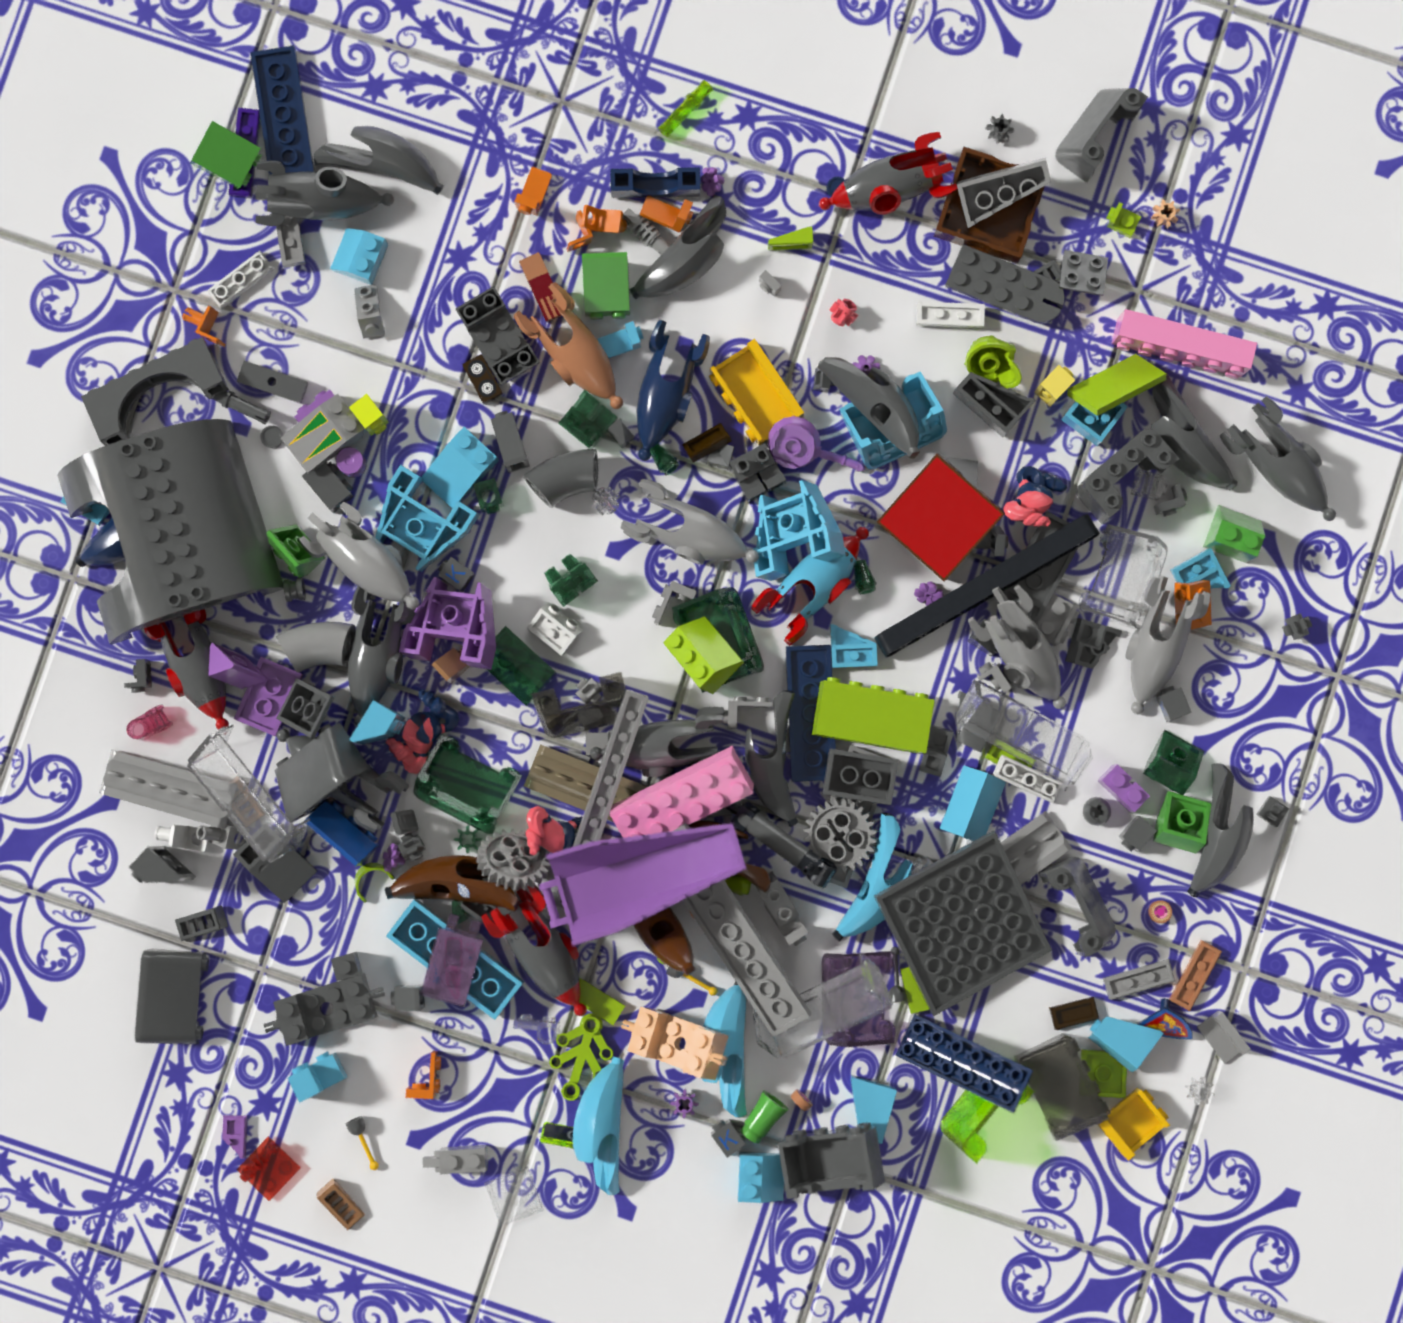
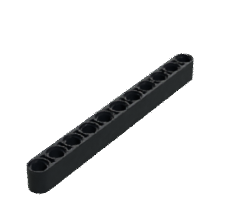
(980, 588)

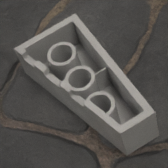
(996, 190)

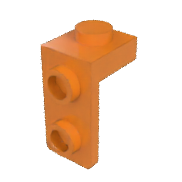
(533, 192)
(666, 214)

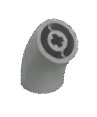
(317, 644)

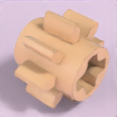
(1162, 219)

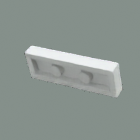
(950, 314)

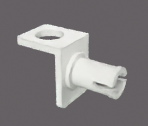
(180, 837)

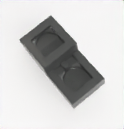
(937, 749)

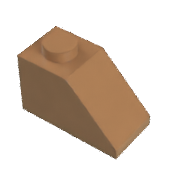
(450, 665)

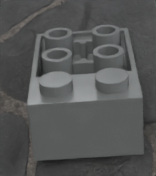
(281, 876)

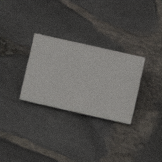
(1223, 1037)

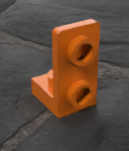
(419, 1090)

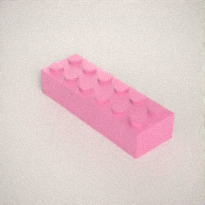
(1183, 344)
(684, 796)

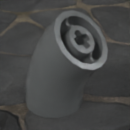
(564, 476)

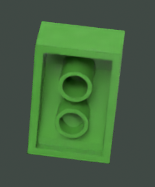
(288, 547)

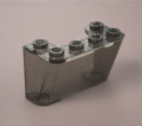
(583, 717)
(1064, 1086)

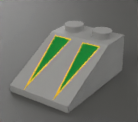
(323, 433)

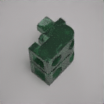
(582, 425)
(575, 579)

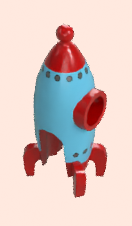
(824, 579)

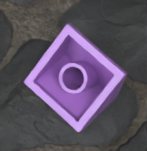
(233, 668)

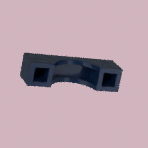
(637, 184)

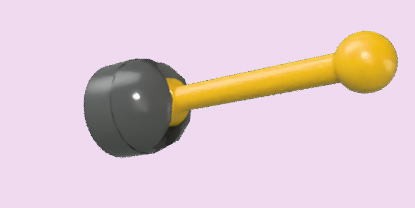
(677, 974)
(356, 1127)

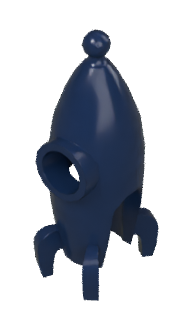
(661, 401)

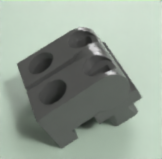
(746, 469)

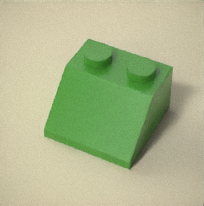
(1182, 822)

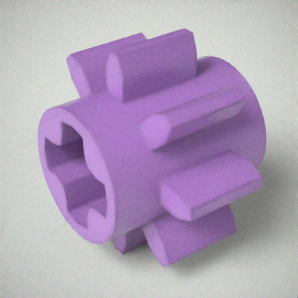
(684, 1110)

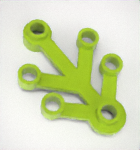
(582, 1052)

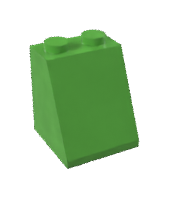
(226, 155)
(606, 285)
(1235, 535)

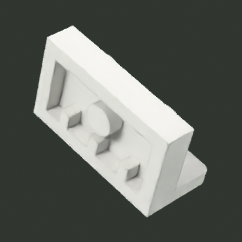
(554, 628)

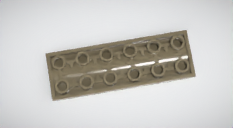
(570, 779)

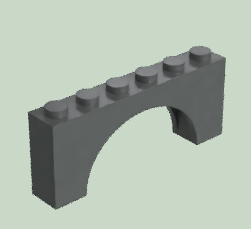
(111, 403)

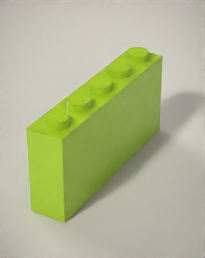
(873, 716)

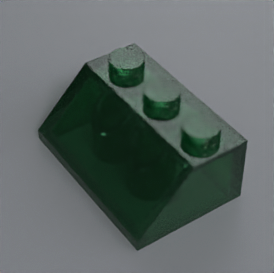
(519, 667)

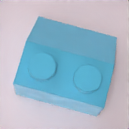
(359, 255)
(760, 1177)

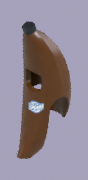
(451, 879)

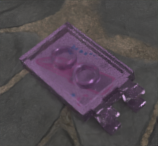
(452, 962)

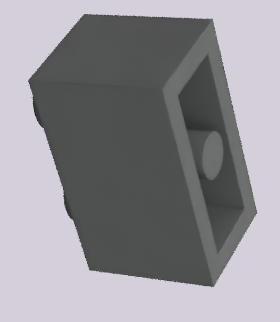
(329, 486)

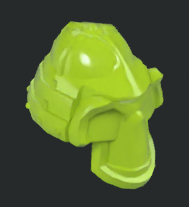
(994, 361)

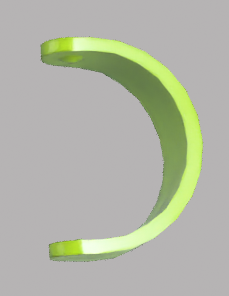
(363, 870)

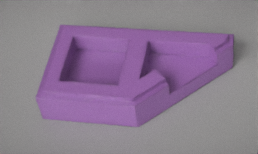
(235, 1133)

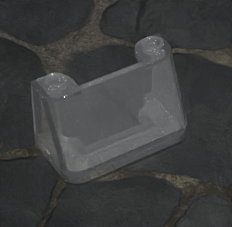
(1123, 576)

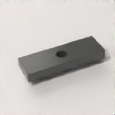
(260, 378)

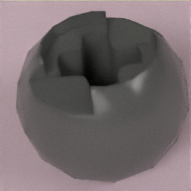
(1104, 807)

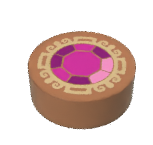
(1159, 911)
(801, 1100)

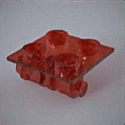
(268, 1168)

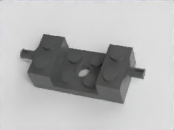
(301, 1016)

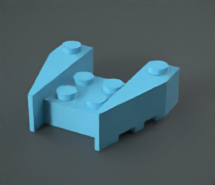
(792, 524)
(418, 526)

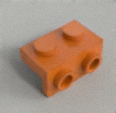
(1187, 591)

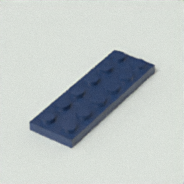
(282, 108)
(804, 671)

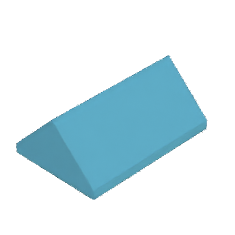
(972, 804)

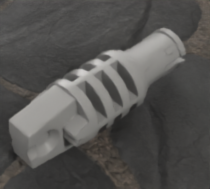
(645, 231)

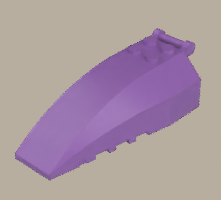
(634, 877)

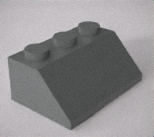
(159, 865)

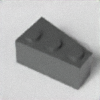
(993, 403)

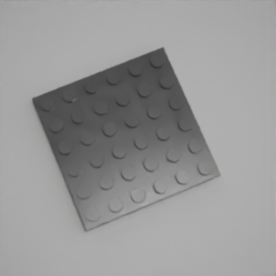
(963, 923)

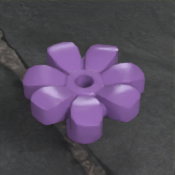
(711, 181)
(866, 363)
(928, 593)
(392, 857)

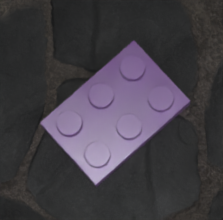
(264, 700)

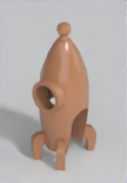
(580, 360)

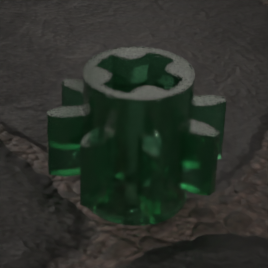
(461, 839)

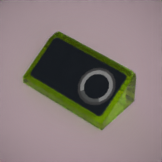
(557, 1134)

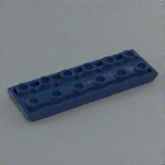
(964, 1063)

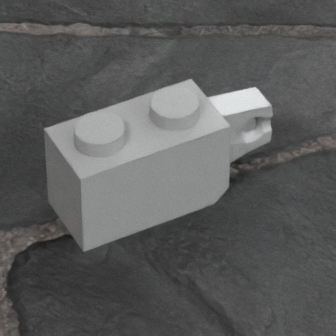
(458, 1159)

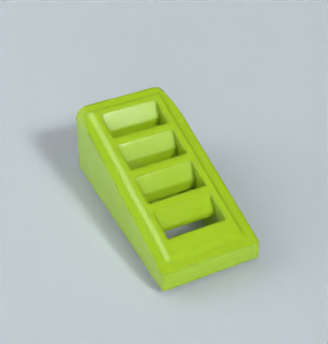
(794, 240)

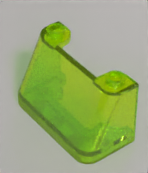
(967, 1119)

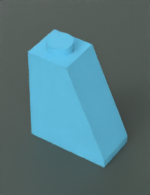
(1124, 1040)
(873, 1103)

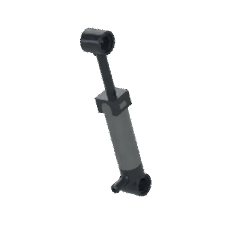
(815, 867)

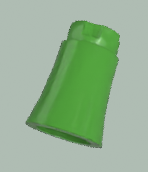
(763, 1117)

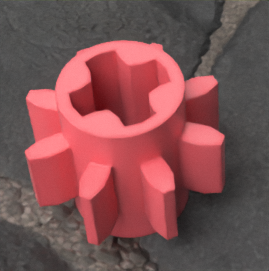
(843, 312)

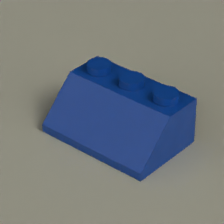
(343, 832)

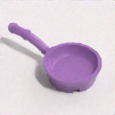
(797, 443)

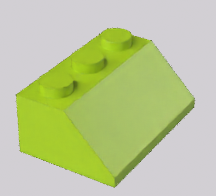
(703, 654)

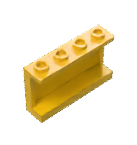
(754, 391)

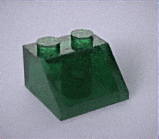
(1174, 762)

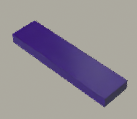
(248, 128)

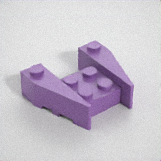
(454, 618)

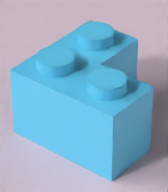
(1091, 426)
(313, 1079)

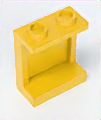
(1134, 1122)

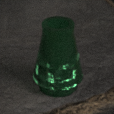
(664, 460)
(864, 579)

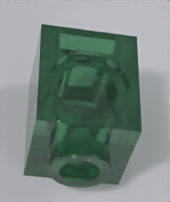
(481, 489)

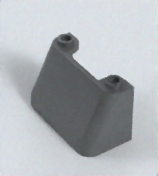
(1078, 149)
(318, 771)
(1100, 928)
(169, 997)

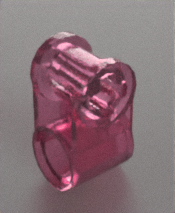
(150, 722)

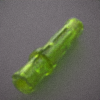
(687, 106)

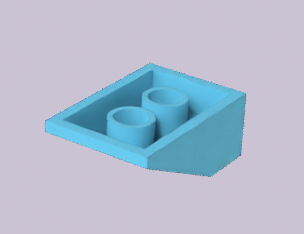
(459, 467)

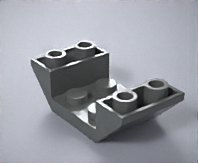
(497, 336)

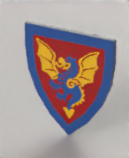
(1168, 1022)

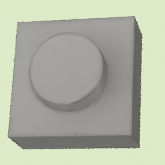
(769, 283)

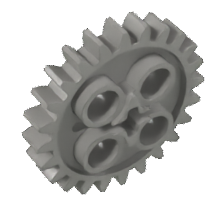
(856, 823)
(509, 860)

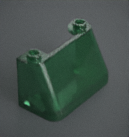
(728, 616)
(465, 786)

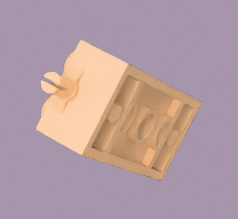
(658, 1037)

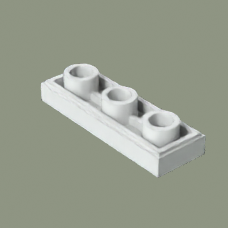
(252, 272)
(1016, 774)

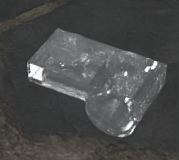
(527, 1022)

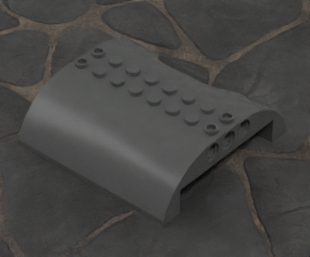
(181, 520)

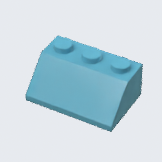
(378, 724)

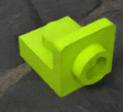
(1122, 220)

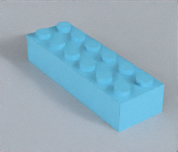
(492, 981)

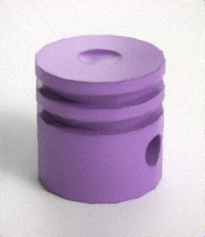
(351, 462)

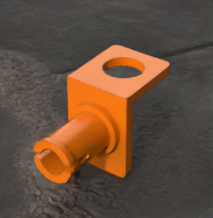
(603, 220)
(586, 233)
(204, 323)

